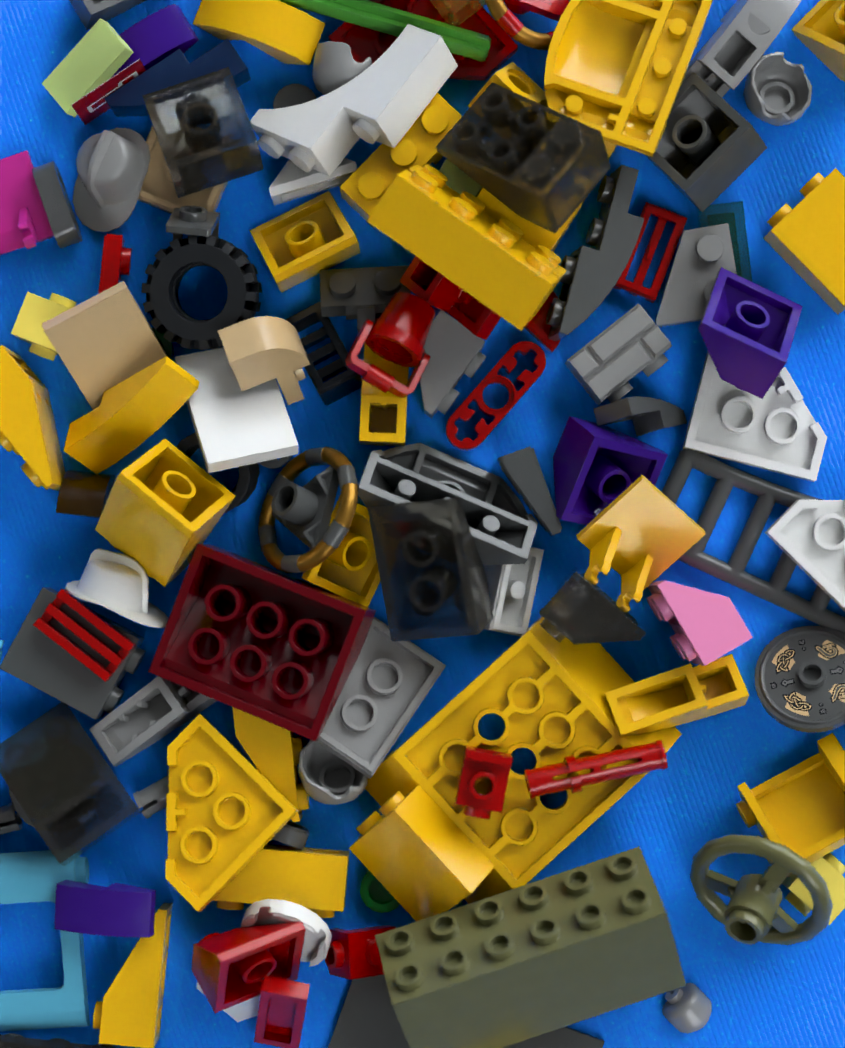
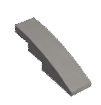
(147, 718)

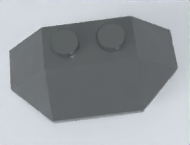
(421, 473)

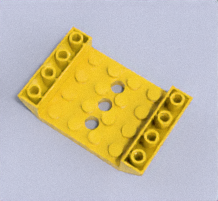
(549, 705)

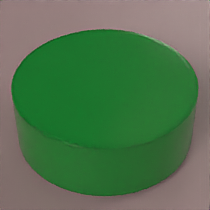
(376, 895)

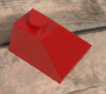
(235, 962)

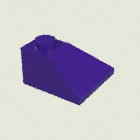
(748, 332)
(596, 466)

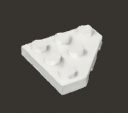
(755, 431)
(815, 540)

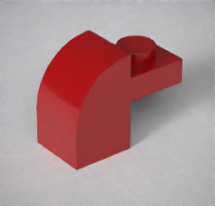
(450, 298)

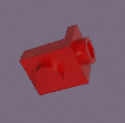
(355, 952)

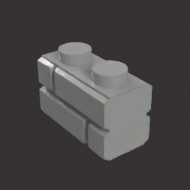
(619, 355)

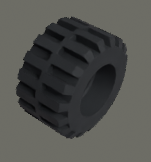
(164, 283)

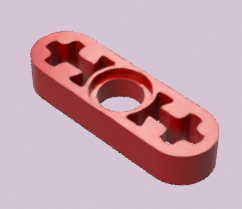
(509, 363)

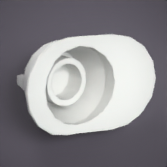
(119, 586)

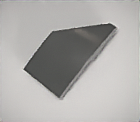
(645, 412)

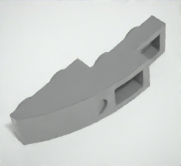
(740, 42)

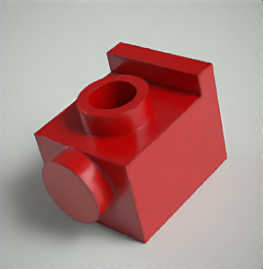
(479, 763)

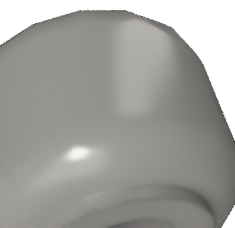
(687, 1008)

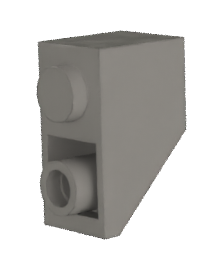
(453, 354)

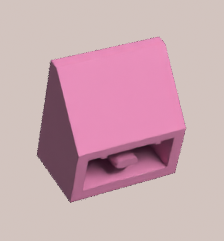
(702, 621)

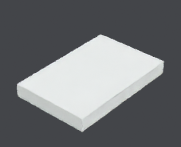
(235, 424)

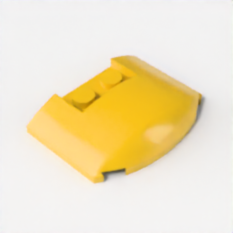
(622, 65)

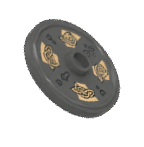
(804, 679)

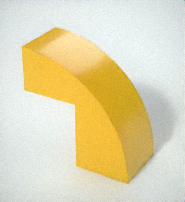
(265, 24)

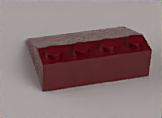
(261, 640)

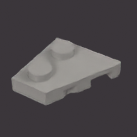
(693, 273)

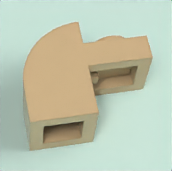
(266, 350)

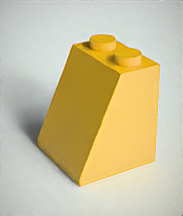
(162, 510)

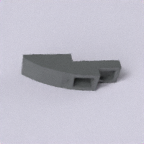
(597, 268)

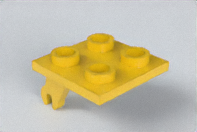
(638, 538)

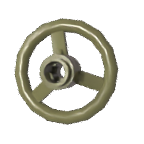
(756, 898)

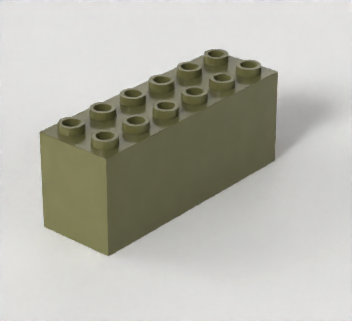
(532, 957)

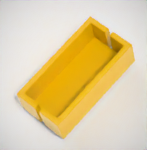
(467, 244)

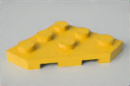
(215, 812)

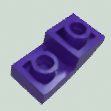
(158, 37)
(105, 911)

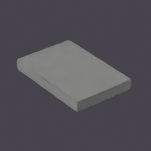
(378, 699)

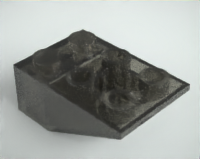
(527, 155)
(64, 784)

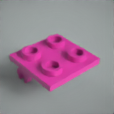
(21, 208)

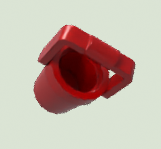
(397, 338)

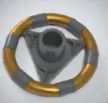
(308, 509)

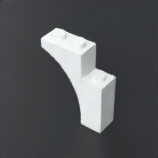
(371, 106)

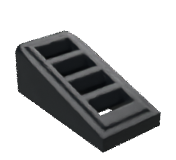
(339, 385)

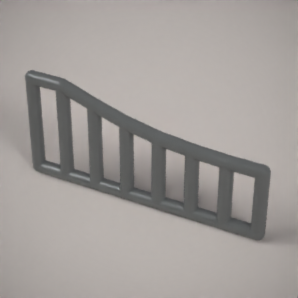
(733, 571)

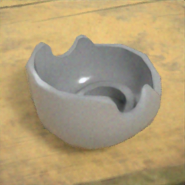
(335, 66)
(777, 90)
(328, 777)

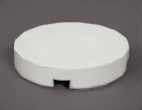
(275, 911)

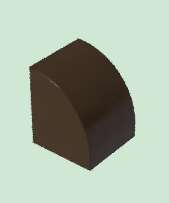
(84, 493)

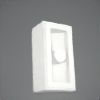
(513, 593)

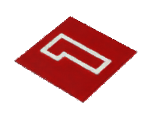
(94, 104)

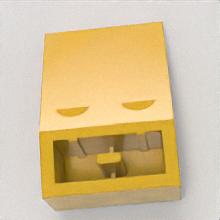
(29, 422)

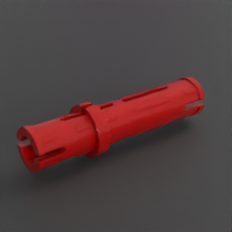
(541, 782)

